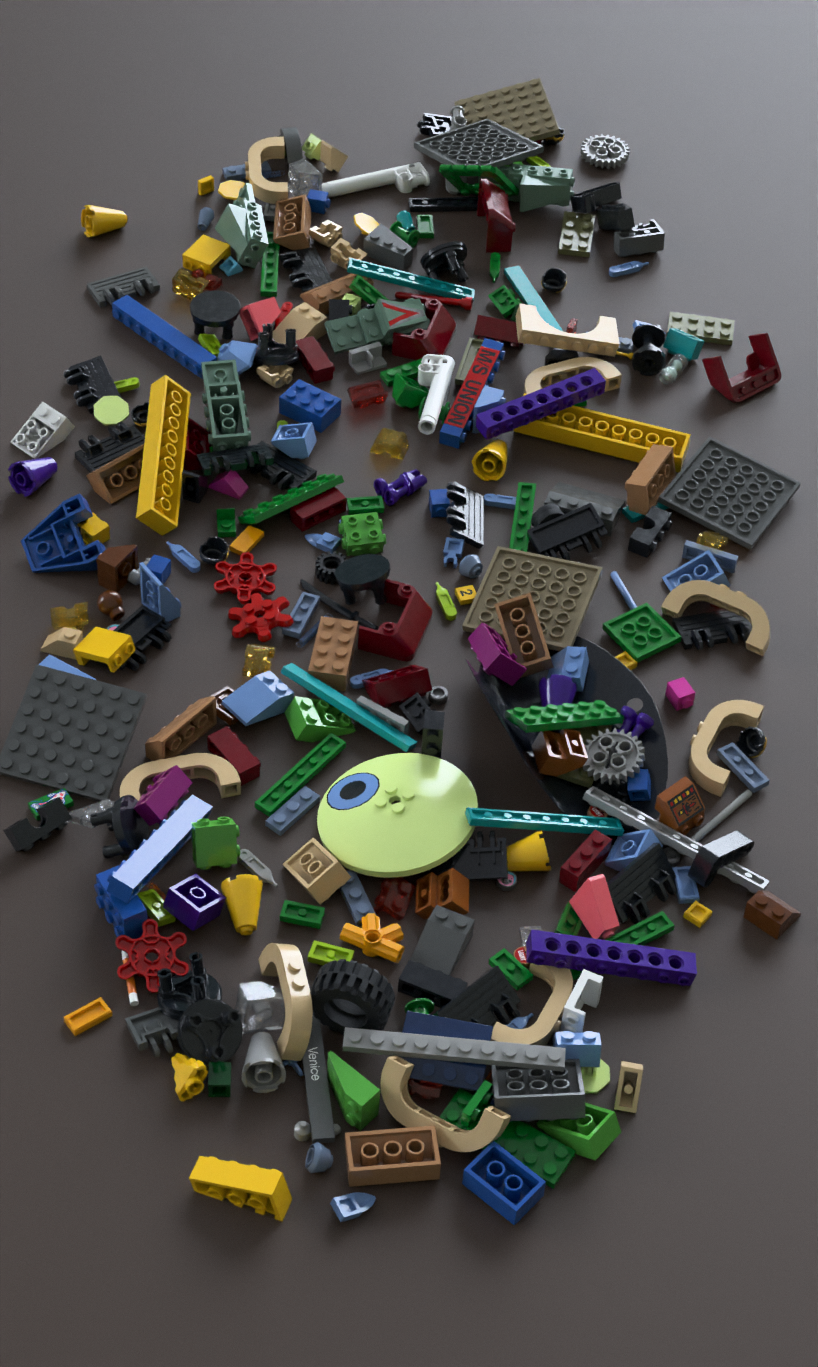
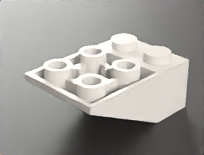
(42, 431)

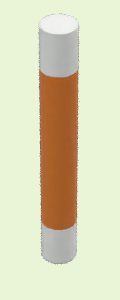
(131, 986)

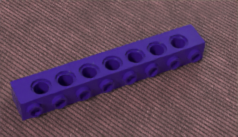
(540, 403)
(611, 957)

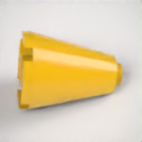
(101, 220)
(491, 461)
(528, 854)
(243, 901)

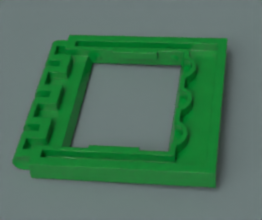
(453, 172)

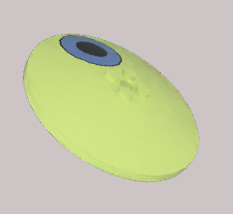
(402, 837)

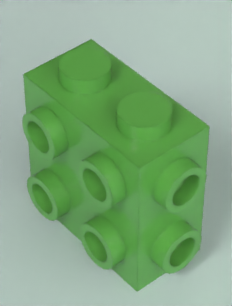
(362, 534)
(215, 843)

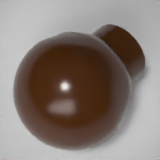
(111, 604)

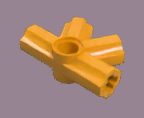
(375, 940)

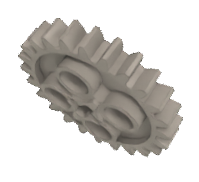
(605, 151)
(623, 763)

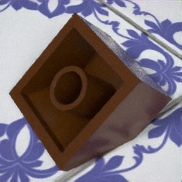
(115, 566)
(770, 913)

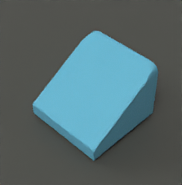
(230, 267)

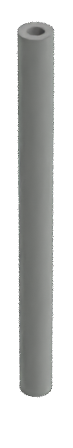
(722, 815)

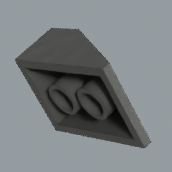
(443, 940)

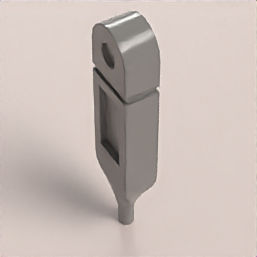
(256, 867)

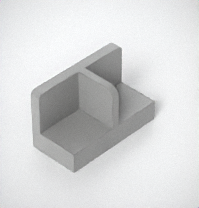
(367, 358)

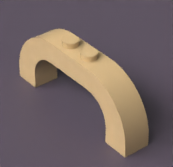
(258, 153)
(557, 372)
(723, 597)
(729, 713)
(193, 765)
(287, 964)
(549, 1020)
(401, 1106)

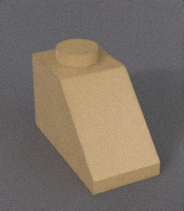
(332, 157)
(62, 642)
(628, 1086)

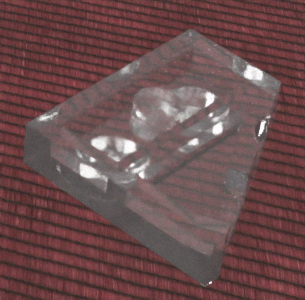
(82, 815)

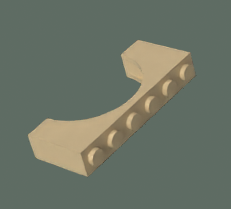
(535, 331)

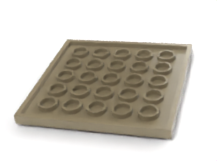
(517, 107)
(557, 586)

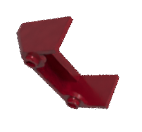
(494, 205)
(430, 341)
(761, 373)
(404, 638)

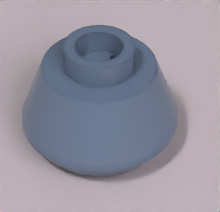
(470, 566)
(318, 1158)

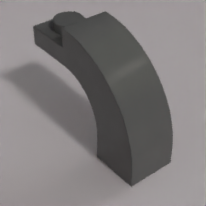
(292, 144)

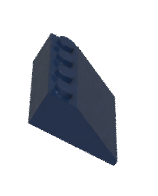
(447, 1073)

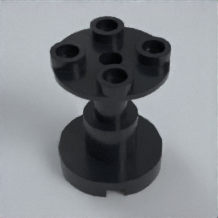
(649, 356)

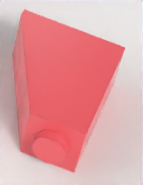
(257, 314)
(596, 907)

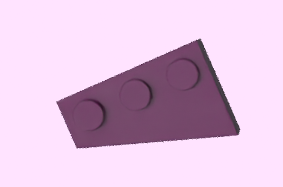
(493, 654)
(163, 795)

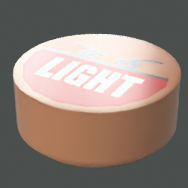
(596, 812)
(520, 955)

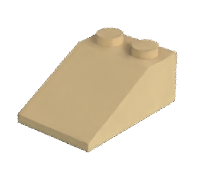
(305, 320)
(317, 870)

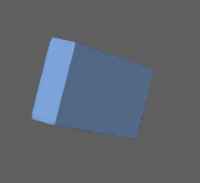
(686, 887)

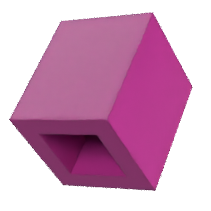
(680, 693)

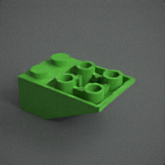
(316, 719)

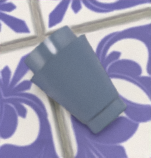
(206, 216)

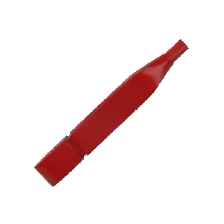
(285, 310)

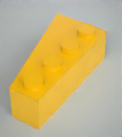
(242, 1184)

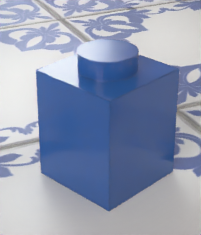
(318, 201)
(438, 502)
(160, 567)
(640, 786)

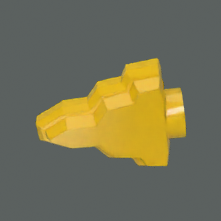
(188, 1076)

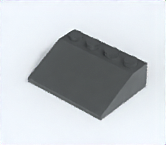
(573, 497)
(539, 1093)

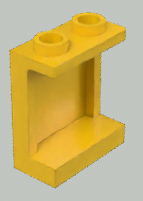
(205, 254)
(105, 647)

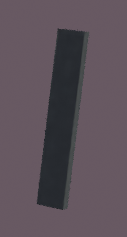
(443, 204)

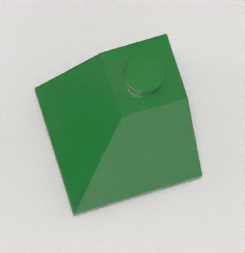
(408, 391)

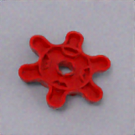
(245, 568)
(261, 626)
(148, 943)

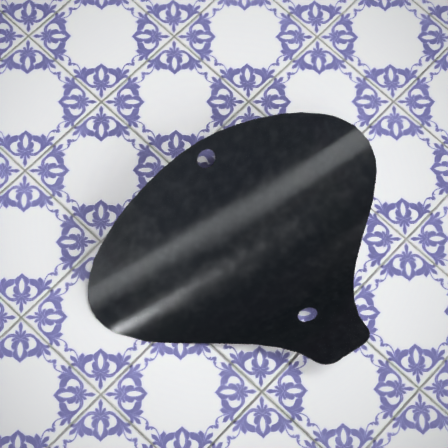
(605, 681)

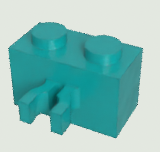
(683, 343)

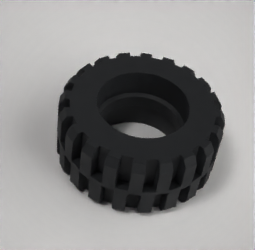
(351, 996)

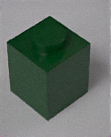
(219, 1079)

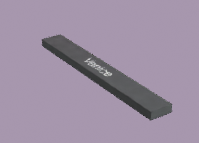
(317, 1088)

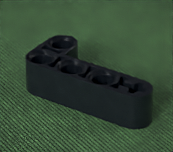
(588, 200)
(717, 855)

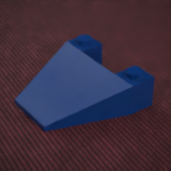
(57, 541)

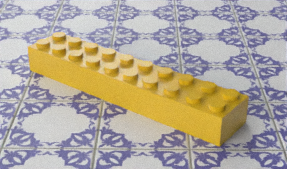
(607, 434)
(163, 456)

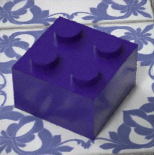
(194, 902)

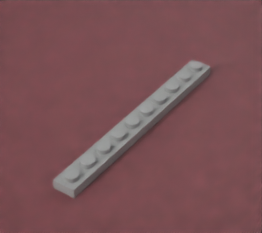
(670, 837)
(454, 1049)

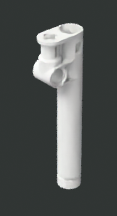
(403, 177)
(437, 376)

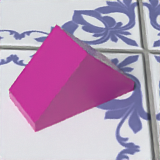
(229, 484)

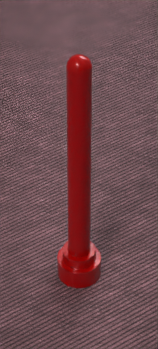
(465, 303)

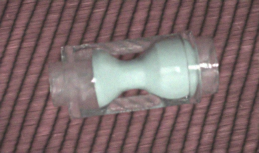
(669, 373)

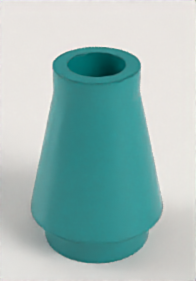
(406, 220)

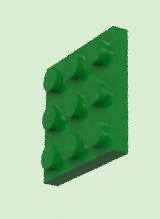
(641, 632)

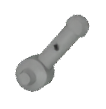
(134, 575)
(302, 1130)

